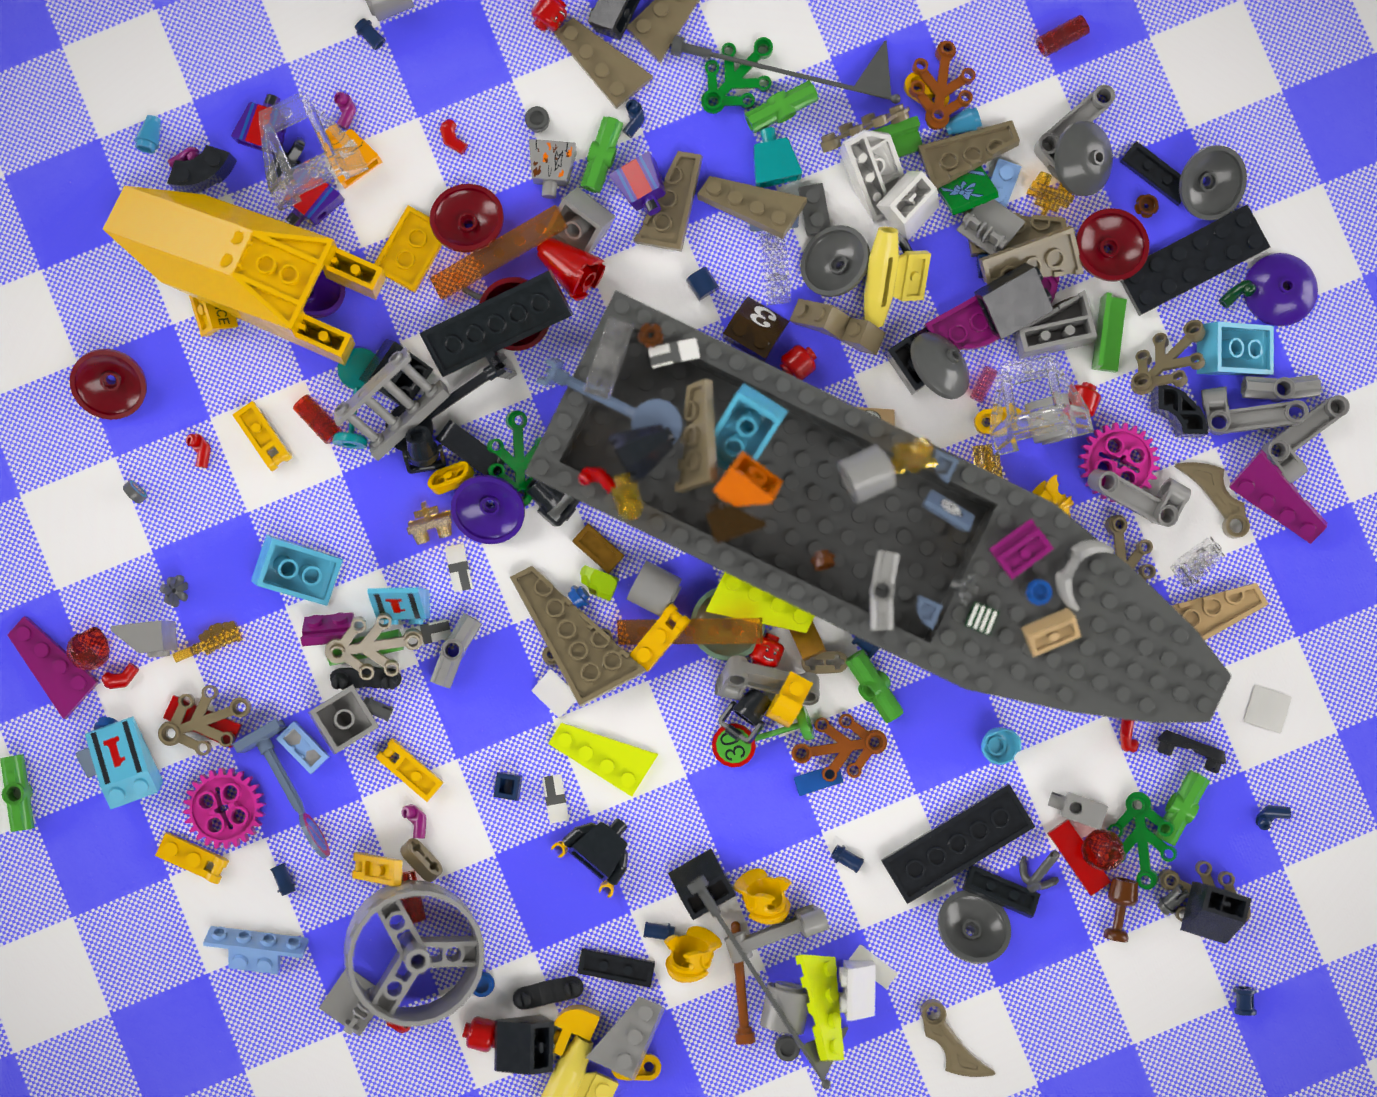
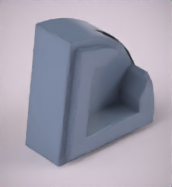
(945, 466)
(928, 611)

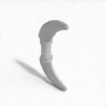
(1063, 579)

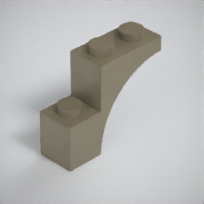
(833, 322)

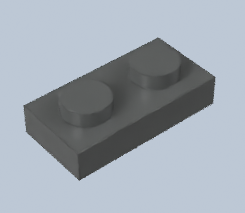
(815, 211)

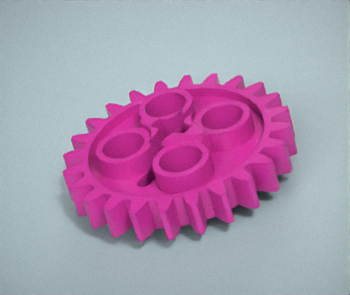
(1126, 442)
(202, 815)

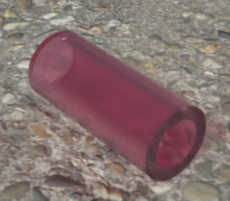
(984, 384)

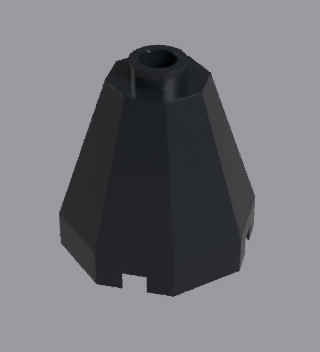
(642, 449)

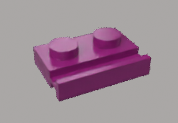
(1021, 549)
(324, 628)

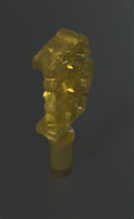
(212, 639)

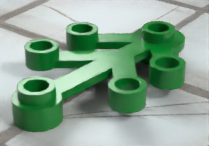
(735, 79)
(519, 462)
(1143, 835)

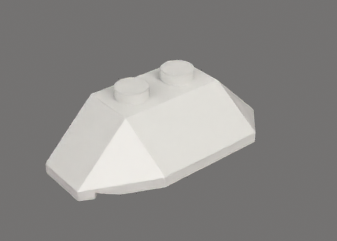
(872, 167)

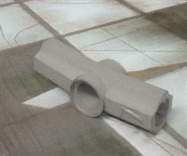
(1294, 387)
(882, 608)
(447, 665)

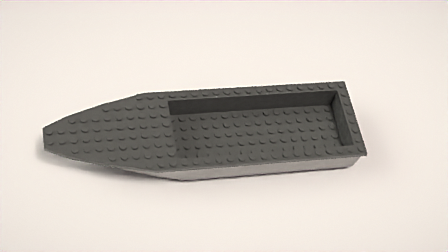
(1133, 649)

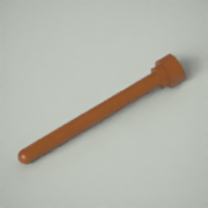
(744, 1032)

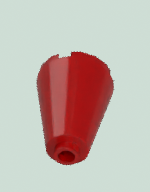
(571, 266)

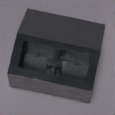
(901, 361)
(401, 380)
(718, 887)
(1214, 912)
(524, 1045)

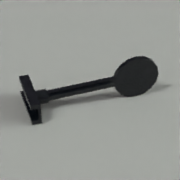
(492, 371)

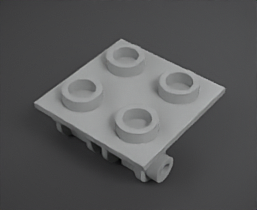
(990, 226)
(345, 1007)

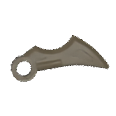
(1211, 480)
(958, 1058)

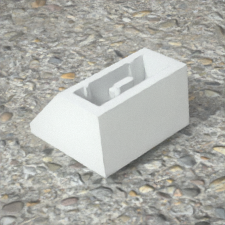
(910, 203)
(858, 986)

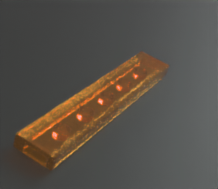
(499, 252)
(698, 631)

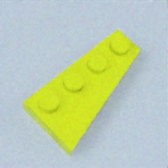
(741, 600)
(610, 759)
(824, 1005)

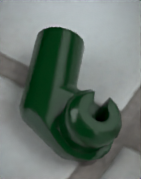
(1235, 292)

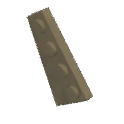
(960, 154)

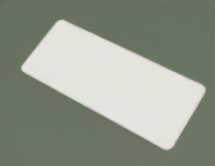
(884, 974)

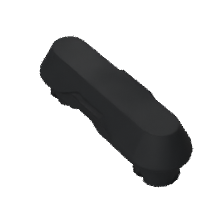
(345, 677)
(1214, 756)
(548, 992)

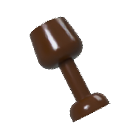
(1124, 894)

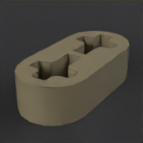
(826, 669)
(421, 860)

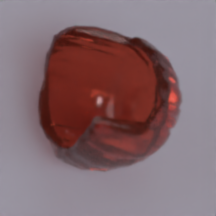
(88, 649)
(1103, 850)

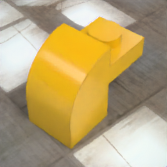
(789, 700)
(577, 1020)

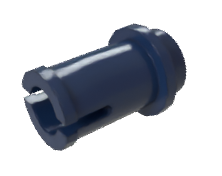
(368, 32)
(847, 858)
(283, 879)
(658, 931)

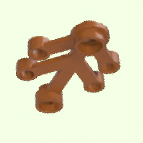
(940, 87)
(843, 747)

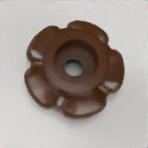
(1152, 205)
(648, 328)
(823, 560)

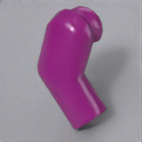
(347, 109)
(187, 154)
(417, 818)

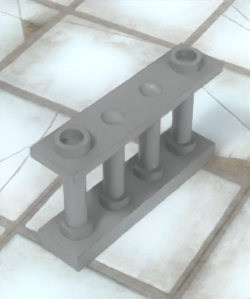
(397, 427)

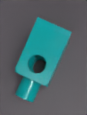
(774, 160)

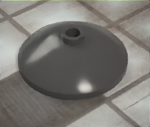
(1083, 158)
(1223, 185)
(826, 255)
(940, 365)
(984, 919)

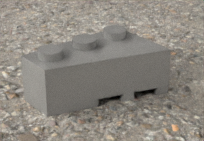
(1061, 329)
(629, 1039)

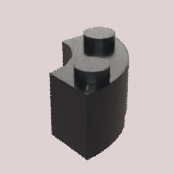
(201, 172)
(1180, 411)

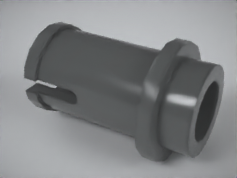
(378, 709)
(1172, 900)

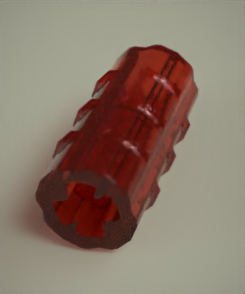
(1062, 35)
(316, 418)
(413, 904)

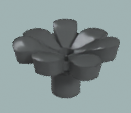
(966, 588)
(174, 590)

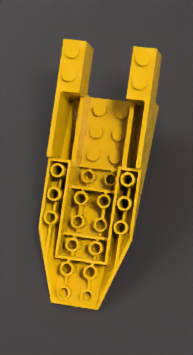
(240, 262)

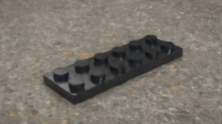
(1195, 259)
(496, 323)
(957, 843)

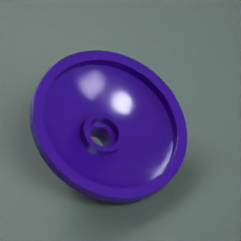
(324, 298)
(1270, 300)
(485, 521)

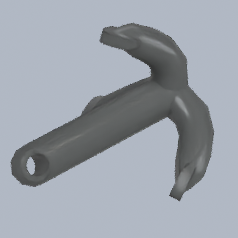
(1033, 882)

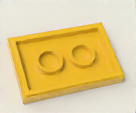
(409, 250)

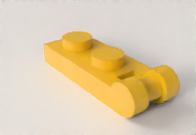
(261, 435)
(659, 638)
(410, 770)
(191, 857)
(377, 869)

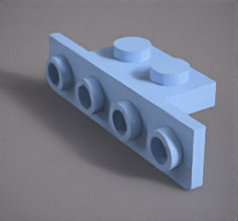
(255, 949)

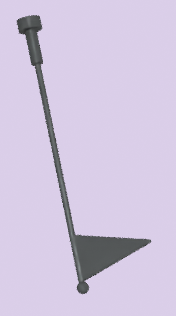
(873, 81)
(809, 1049)

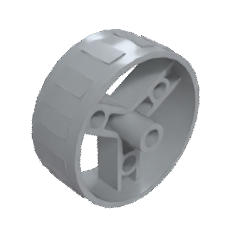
(413, 952)

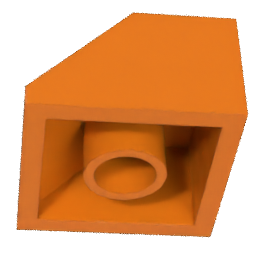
(747, 483)

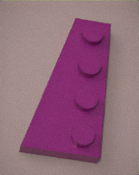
(1272, 493)
(53, 670)

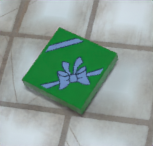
(968, 191)

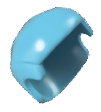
(1000, 745)

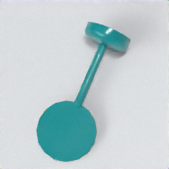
(349, 376)

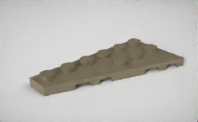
(580, 648)

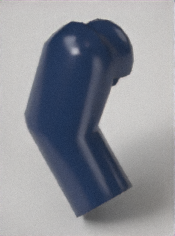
(636, 118)
(1269, 813)

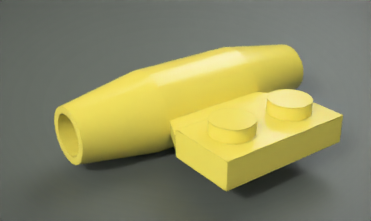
(892, 275)
(571, 1078)

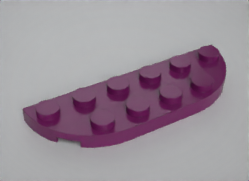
(967, 325)

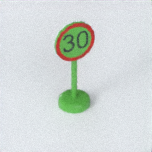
(737, 753)

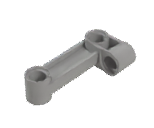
(1086, 110)
(1249, 418)
(1296, 436)
(1170, 498)
(741, 674)
(807, 920)

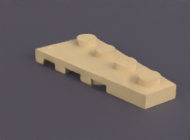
(1221, 610)

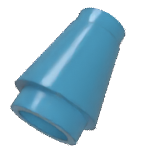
(965, 121)
(149, 135)

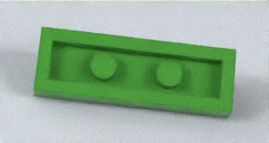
(904, 135)
(1109, 333)

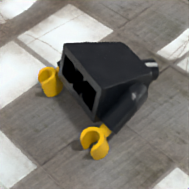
(599, 850)

